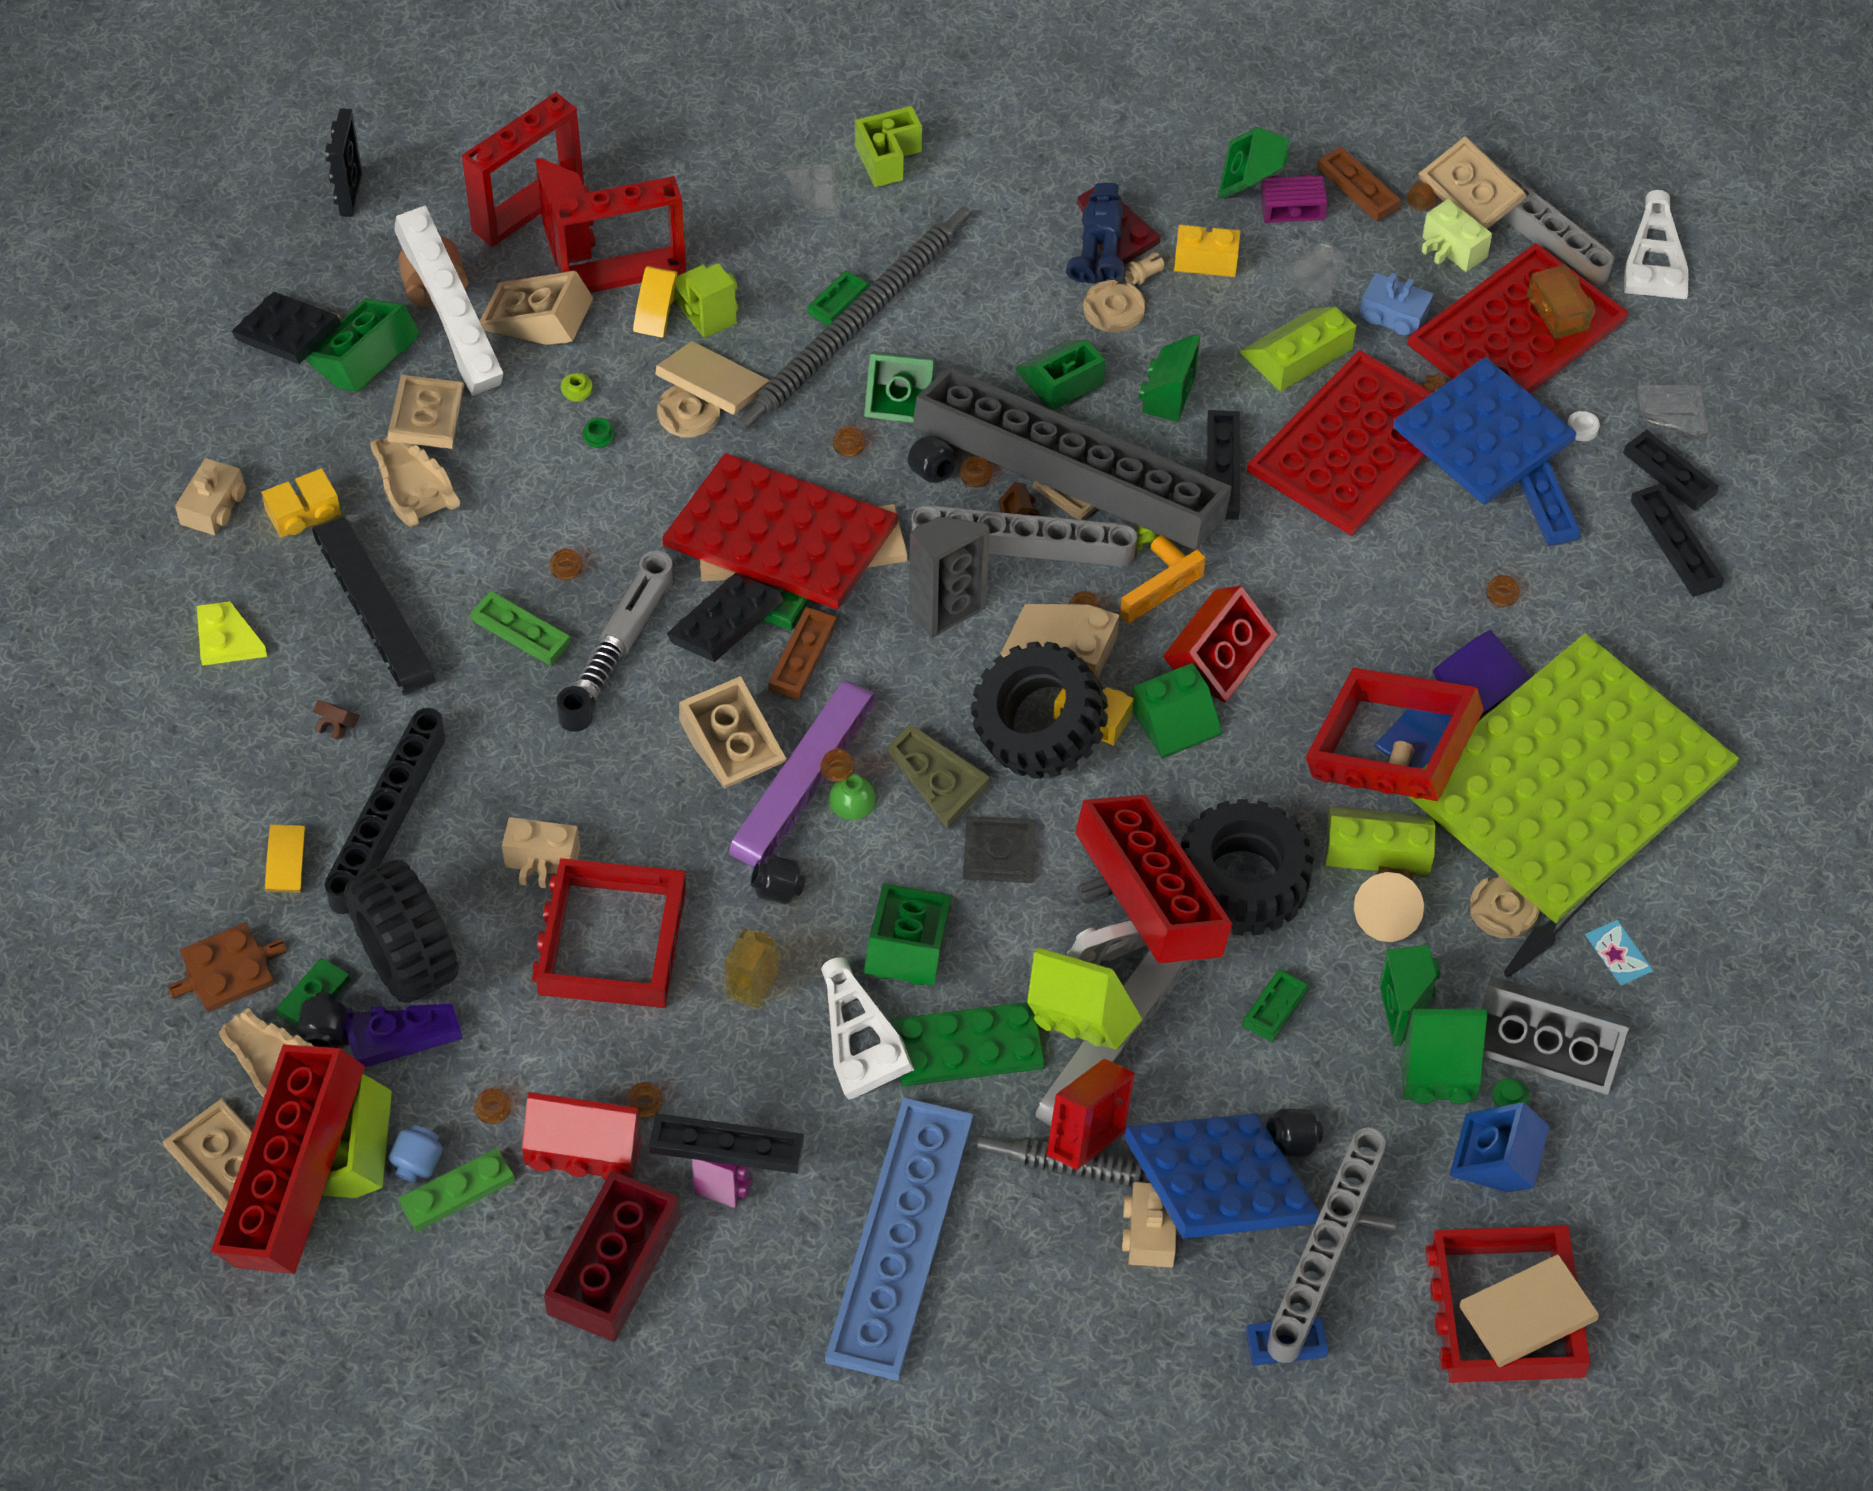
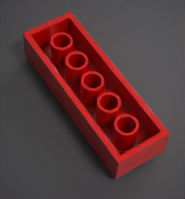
(1153, 879)
(288, 1159)

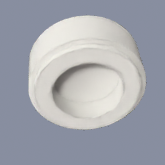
(1584, 424)

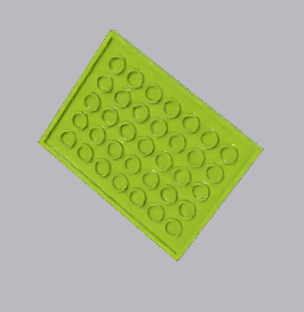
(1575, 777)

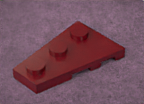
(1136, 235)

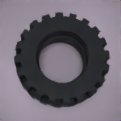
(1015, 679)
(1258, 831)
(401, 931)

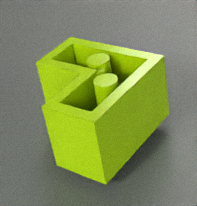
(884, 142)
(707, 298)

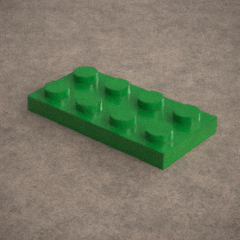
(970, 1043)

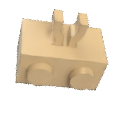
(210, 497)
(538, 847)
(1151, 1231)

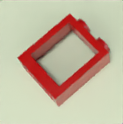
(1090, 1114)

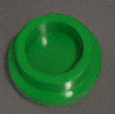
(598, 432)
(1510, 1092)

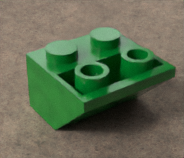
(1064, 372)

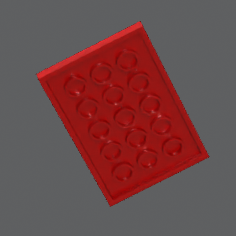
(1506, 328)
(1342, 445)
(780, 530)

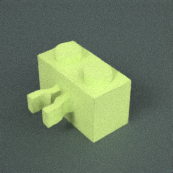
(1455, 236)

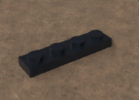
(1224, 454)
(1677, 540)
(726, 1143)

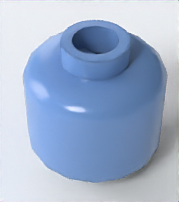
(415, 1153)

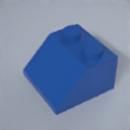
(1501, 1148)

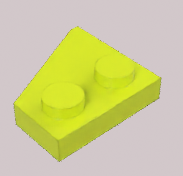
(226, 635)

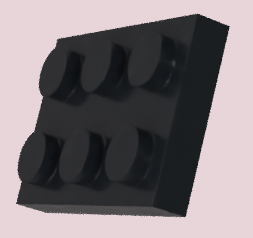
(345, 162)
(286, 327)
(725, 617)

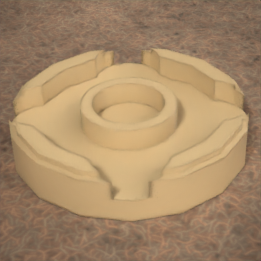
(1118, 314)
(683, 417)
(1388, 907)
(1497, 913)

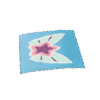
(1619, 952)

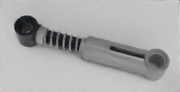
(616, 639)

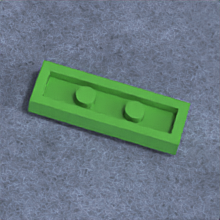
(520, 628)
(456, 1189)

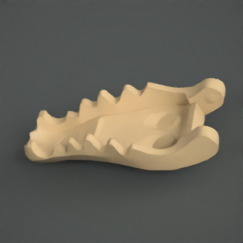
(412, 480)
(257, 1045)

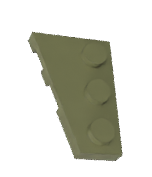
(937, 773)

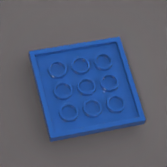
(1484, 430)
(1221, 1175)

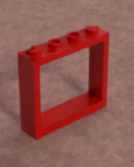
(615, 201)
(499, 222)
(1400, 691)
(611, 877)
(1495, 1241)

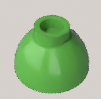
(852, 798)

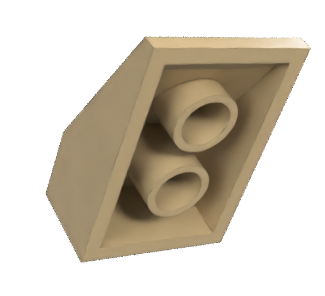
(538, 308)
(1079, 627)
(730, 732)

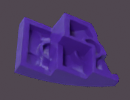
(1484, 665)

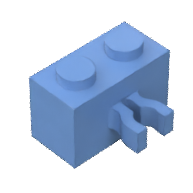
(1395, 304)

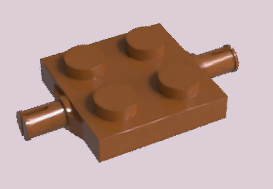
(226, 967)

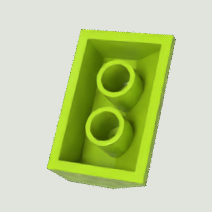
(1302, 346)
(1380, 838)
(1080, 1000)
(363, 1145)

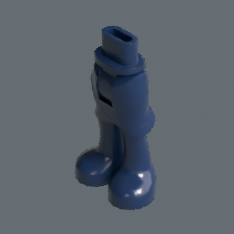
(1101, 225)

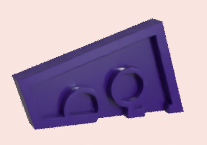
(394, 1034)

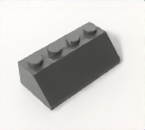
(947, 572)
(1553, 1035)

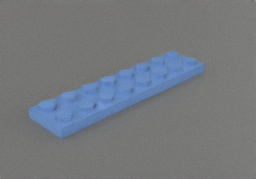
(899, 1239)

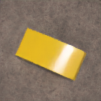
(654, 301)
(285, 858)

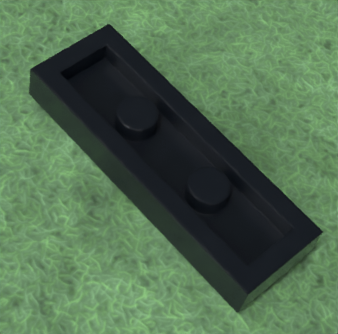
(1670, 470)

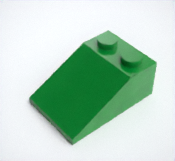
(907, 934)
(1443, 1055)

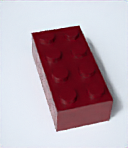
(612, 1256)

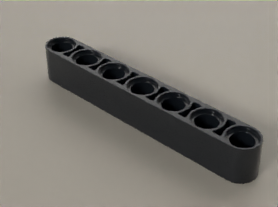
(375, 604)
(387, 794)

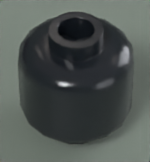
(931, 459)
(777, 879)
(322, 1020)
(1295, 1131)

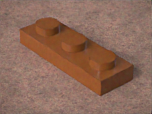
(1359, 184)
(802, 653)

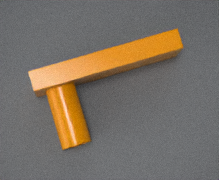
(1181, 573)

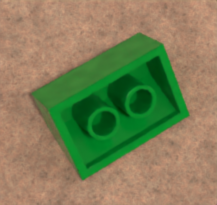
(364, 344)

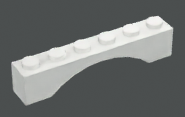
(466, 336)

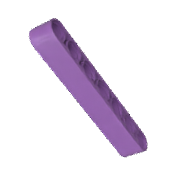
(801, 773)

